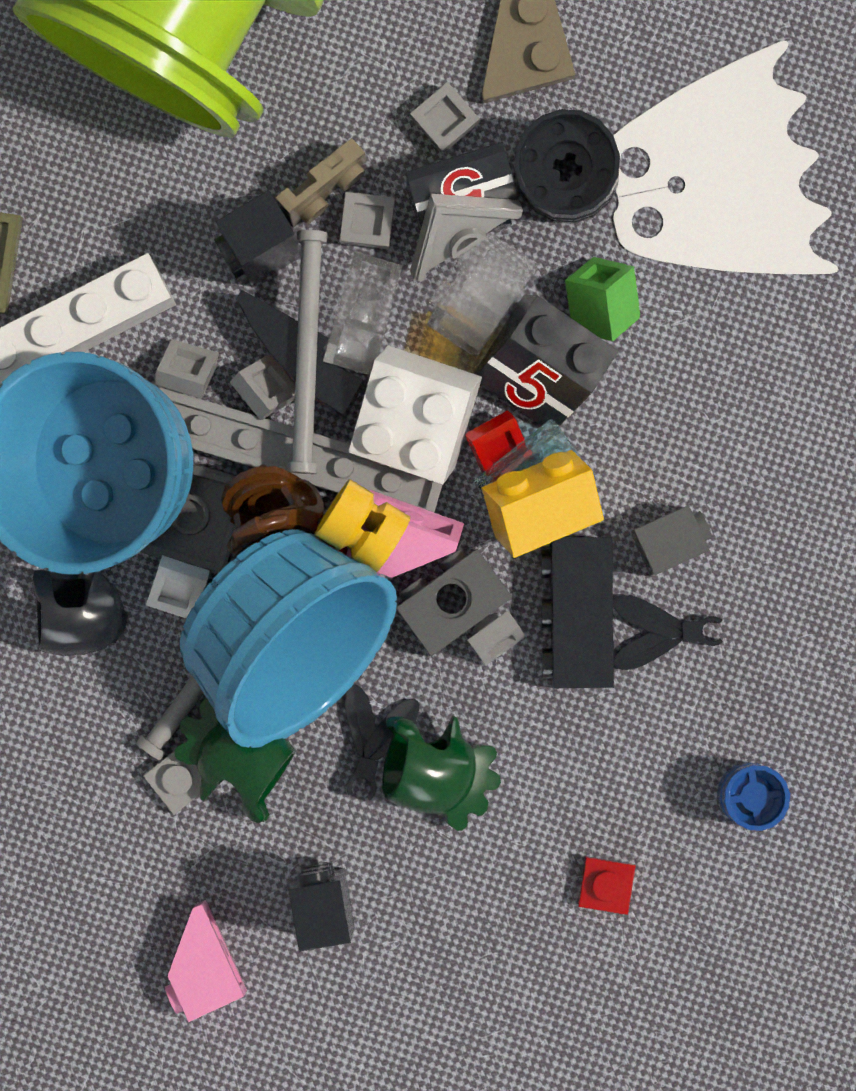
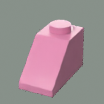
(424, 540)
(203, 968)

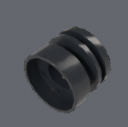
(550, 143)

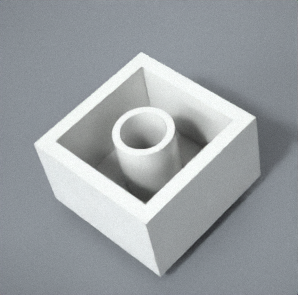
(414, 414)

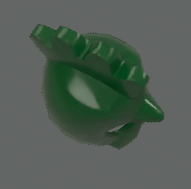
(219, 759)
(438, 775)

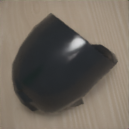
(77, 612)

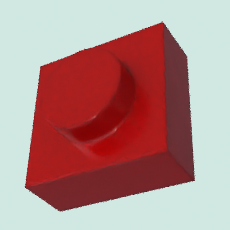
(494, 439)
(606, 885)

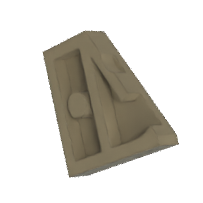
(526, 50)
(338, 170)

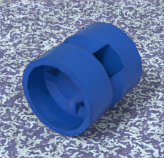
(753, 796)

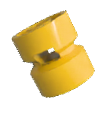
(348, 513)

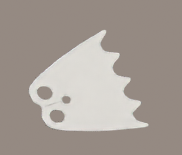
(738, 175)

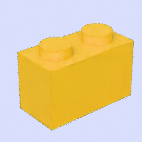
(542, 503)

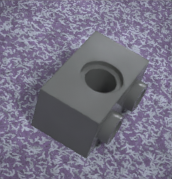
(483, 596)

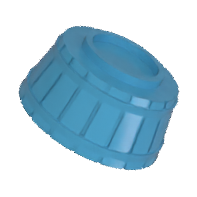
(88, 462)
(284, 634)

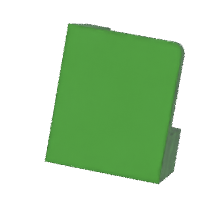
(603, 297)

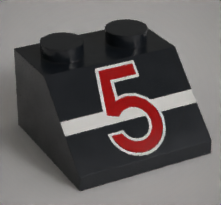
(473, 174)
(544, 362)

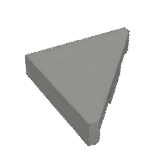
(455, 226)

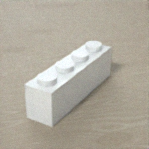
(86, 315)

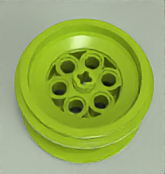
(162, 50)

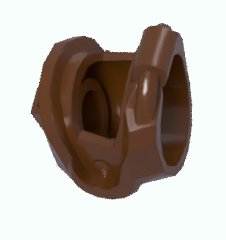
(267, 503)

